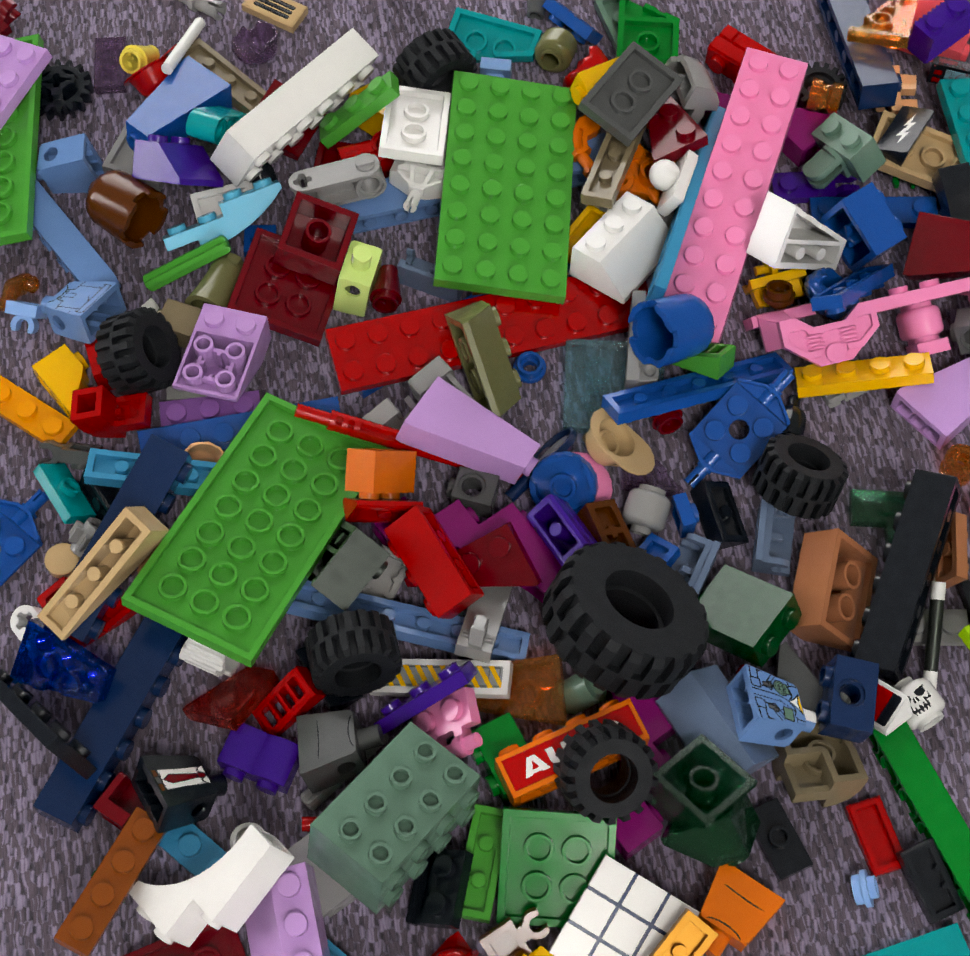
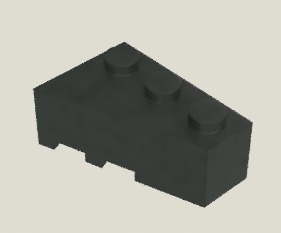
(348, 565)

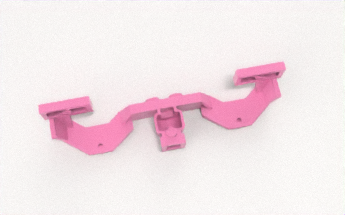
(842, 340)

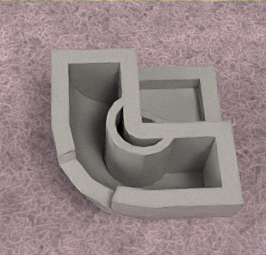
(697, 90)

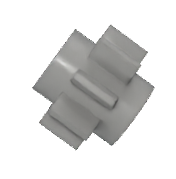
(82, 534)

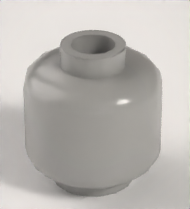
(646, 509)

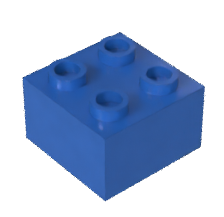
(866, 226)

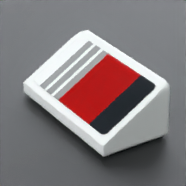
(891, 708)

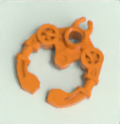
(637, 177)

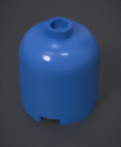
(670, 329)

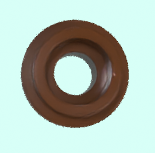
(779, 294)

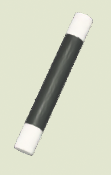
(934, 632)

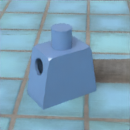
(68, 164)

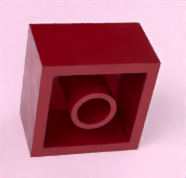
(315, 238)

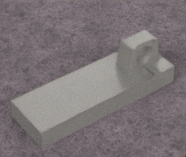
(636, 372)
(483, 624)

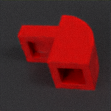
(107, 416)

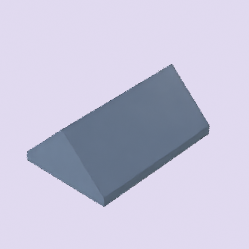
(702, 706)

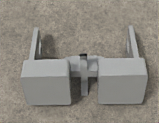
(388, 414)

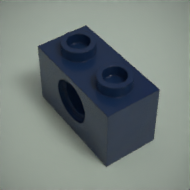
(859, 682)

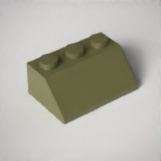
(485, 356)

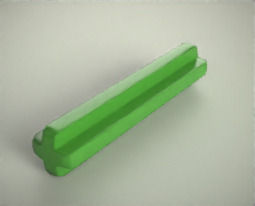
(187, 263)

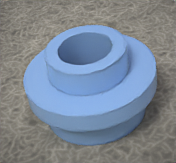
(864, 888)

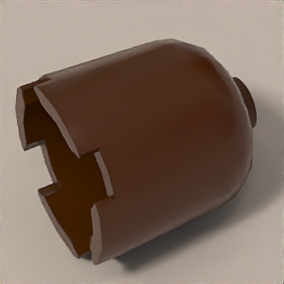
(125, 207)

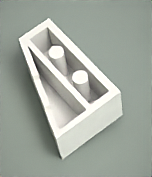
(793, 239)

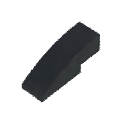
(953, 190)

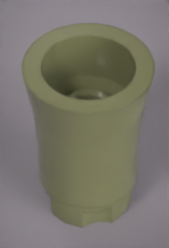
(217, 283)

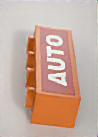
(528, 769)

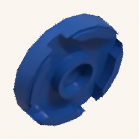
(566, 477)

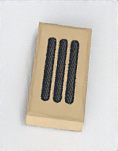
(281, 13)

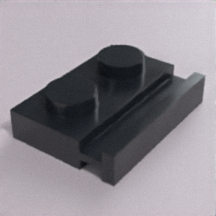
(441, 890)

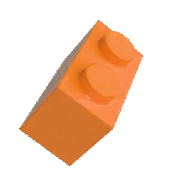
(380, 472)

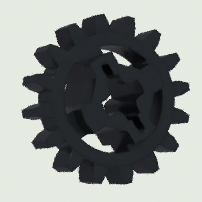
(64, 90)

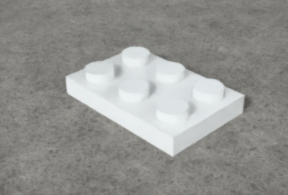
(415, 126)

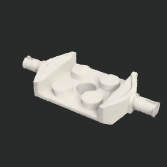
(417, 180)

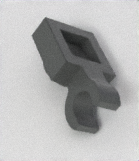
(71, 453)

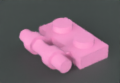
(450, 718)

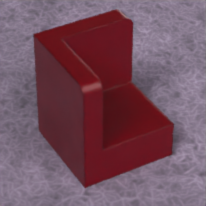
(118, 801)

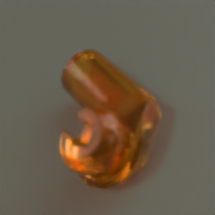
(17, 287)

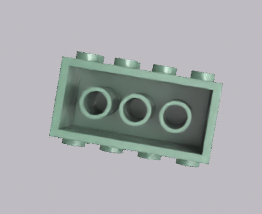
(393, 818)

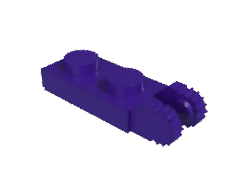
(796, 188)

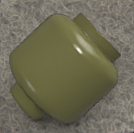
(555, 49)

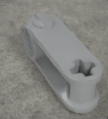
(342, 180)

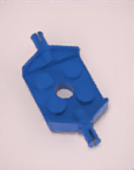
(749, 402)
(19, 533)

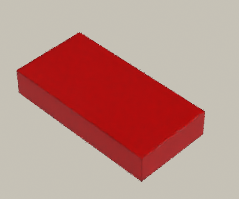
(875, 835)

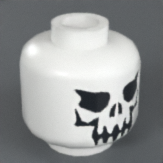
(924, 702)

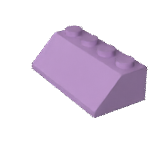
(289, 917)

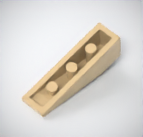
(103, 569)

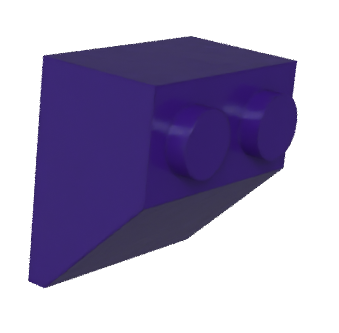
(174, 162)

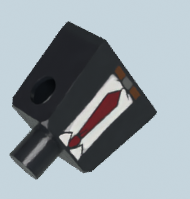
(176, 790)

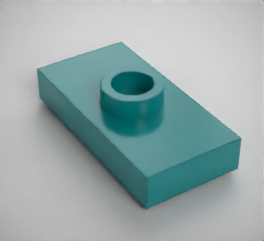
(64, 492)

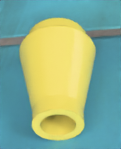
(137, 56)

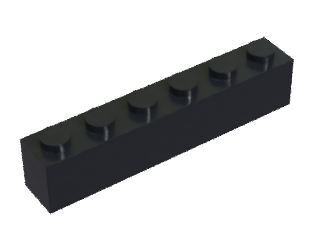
(907, 573)

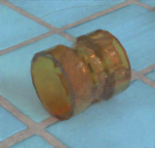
(824, 96)
(952, 467)

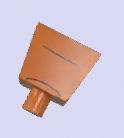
(737, 909)

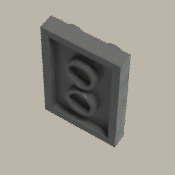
(630, 93)

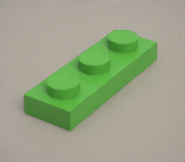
(358, 109)
(485, 844)

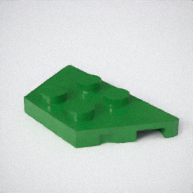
(649, 28)

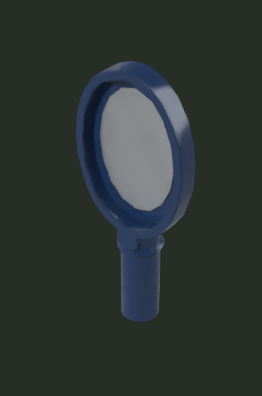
(559, 442)

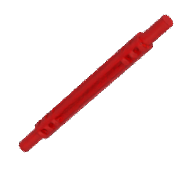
(361, 429)

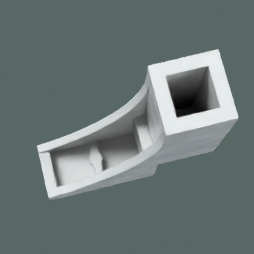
(219, 895)

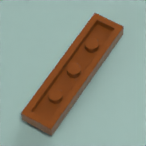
(109, 885)

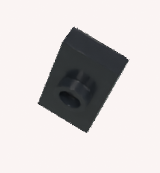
(780, 841)
(930, 880)

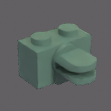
(843, 151)

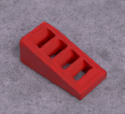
(297, 676)

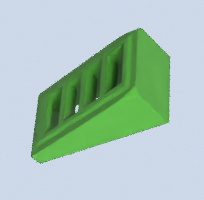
(711, 362)

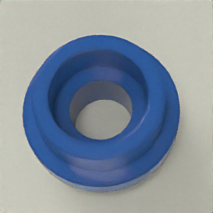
(530, 358)

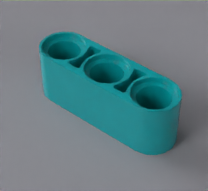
(211, 122)

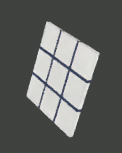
(618, 915)

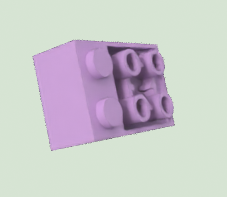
(223, 353)

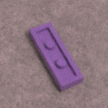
(205, 407)

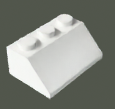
(620, 248)

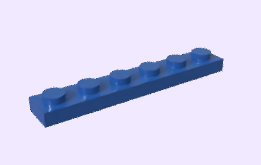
(688, 389)
(216, 430)

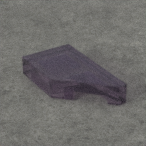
(657, 478)

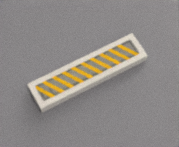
(490, 682)

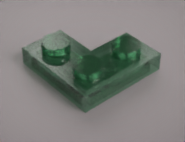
(875, 509)

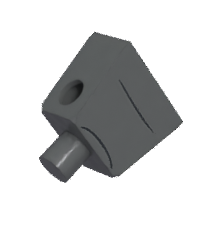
(333, 747)

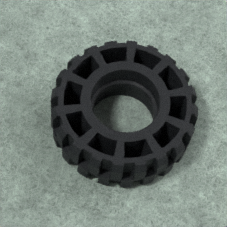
(625, 620)

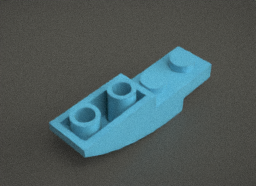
(238, 212)

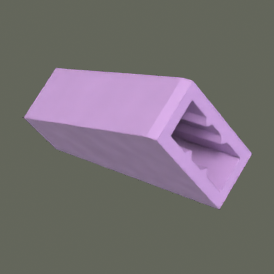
(938, 408)
(467, 434)

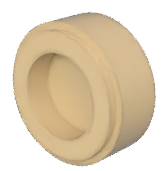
(61, 560)

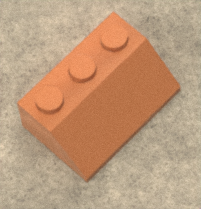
(832, 588)

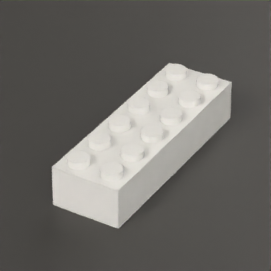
(294, 108)

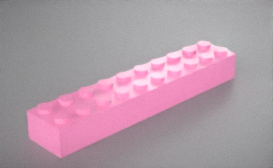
(737, 182)

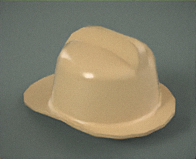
(617, 445)

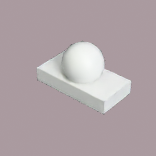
(672, 180)

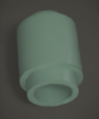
(581, 694)

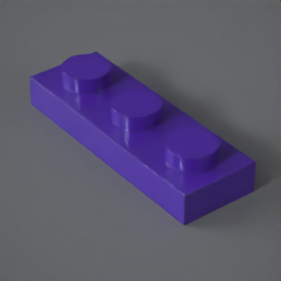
(425, 695)

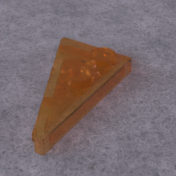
(887, 25)

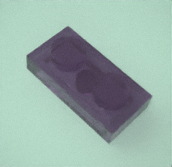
(108, 74)

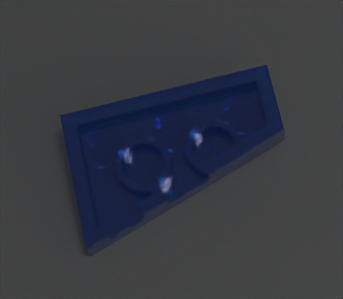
(60, 665)

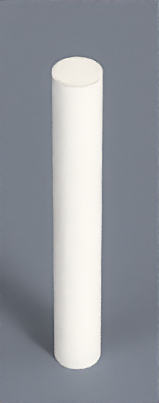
(183, 45)

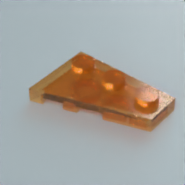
(535, 692)

